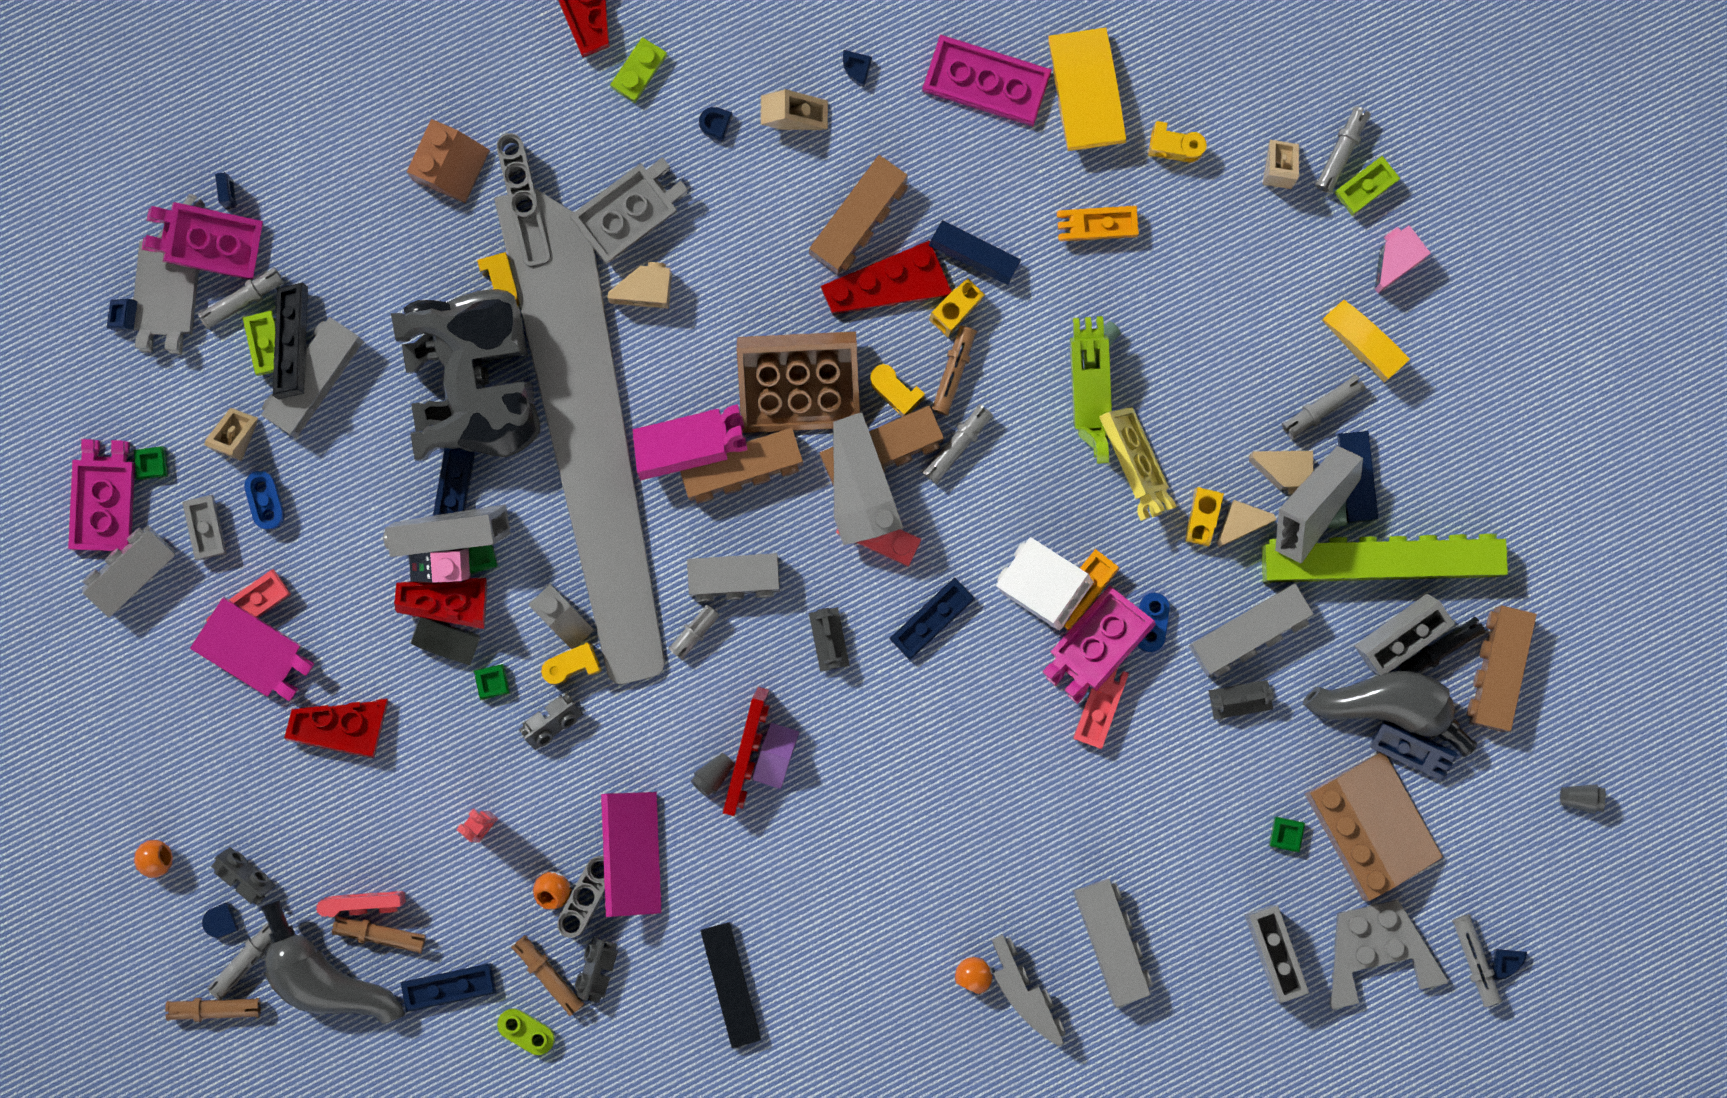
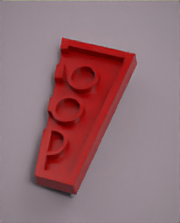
(894, 280)
(750, 742)

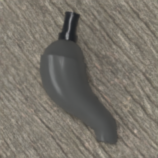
(1399, 697)
(313, 984)

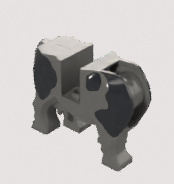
(462, 336)

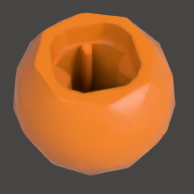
(153, 858)
(551, 890)
(974, 975)

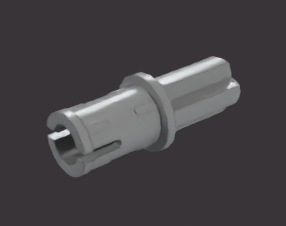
(694, 632)

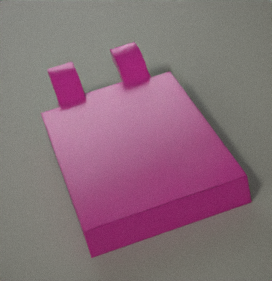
(205, 239)
(688, 442)
(101, 498)
(1098, 643)
(250, 650)

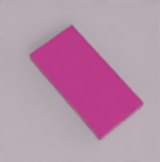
(986, 80)
(631, 854)

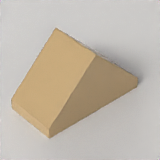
(1281, 164)
(232, 434)
(1241, 521)

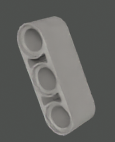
(575, 907)

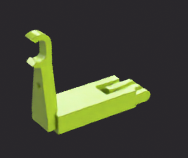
(1091, 384)

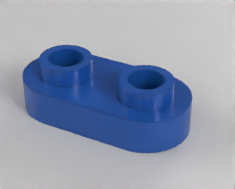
(264, 501)
(1160, 619)

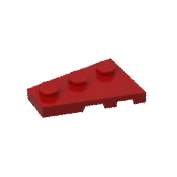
(340, 728)

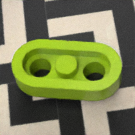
(525, 1031)

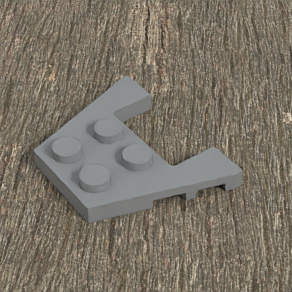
(1376, 938)

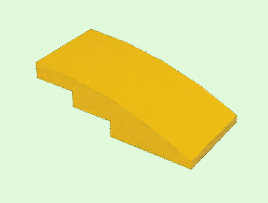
(1087, 89)

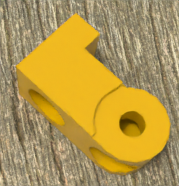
(1175, 145)
(500, 272)
(956, 307)
(894, 392)
(1203, 516)
(561, 667)

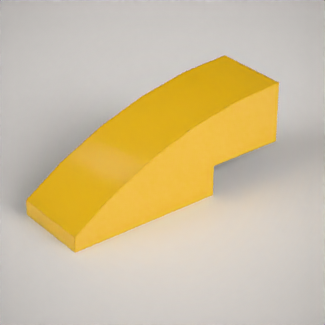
(1365, 340)

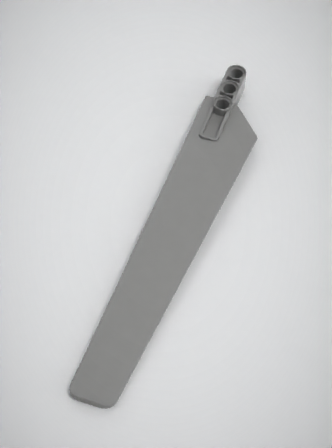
(582, 405)

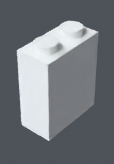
(1044, 583)

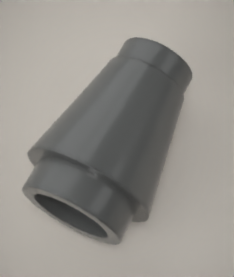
(711, 776)
(1584, 797)

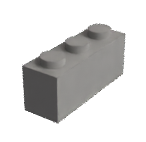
(127, 570)
(733, 576)
(1404, 635)
(1276, 953)

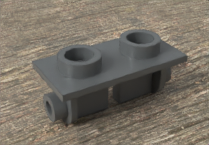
(829, 639)
(1241, 699)
(540, 731)
(232, 866)
(590, 981)

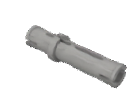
(1347, 140)
(239, 299)
(1315, 412)
(958, 443)
(241, 964)
(1488, 995)

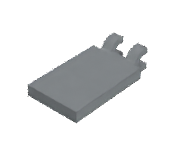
(628, 210)
(164, 302)

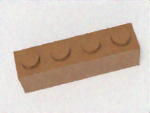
(858, 215)
(899, 440)
(764, 458)
(1502, 668)

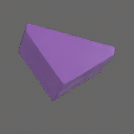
(775, 755)

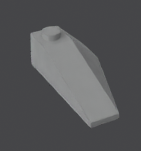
(861, 492)

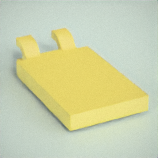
(1137, 462)

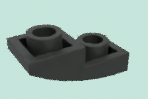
(445, 640)

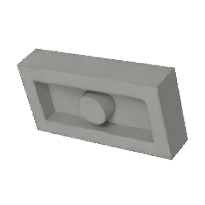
(204, 527)

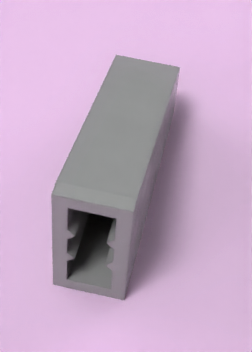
(1316, 503)
(447, 531)

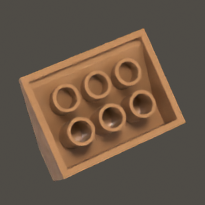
(797, 380)
(1373, 826)

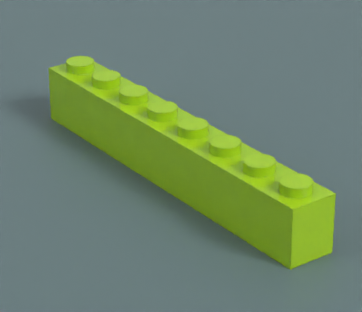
(1390, 559)

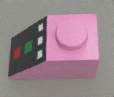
(1398, 256)
(440, 566)

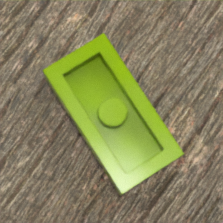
(638, 70)
(1367, 185)
(261, 341)

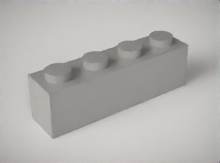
(324, 363)
(1250, 630)
(1112, 942)

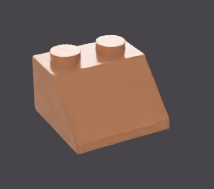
(447, 161)

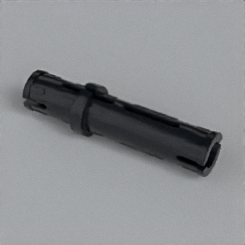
(1443, 647)

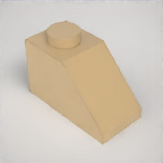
(793, 111)
(644, 287)
(1284, 468)

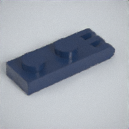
(1413, 750)

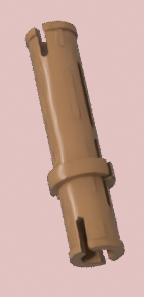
(964, 337)
(367, 932)
(547, 975)
(208, 1009)

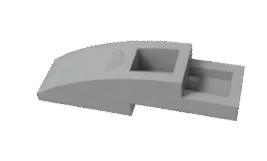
(1029, 1003)

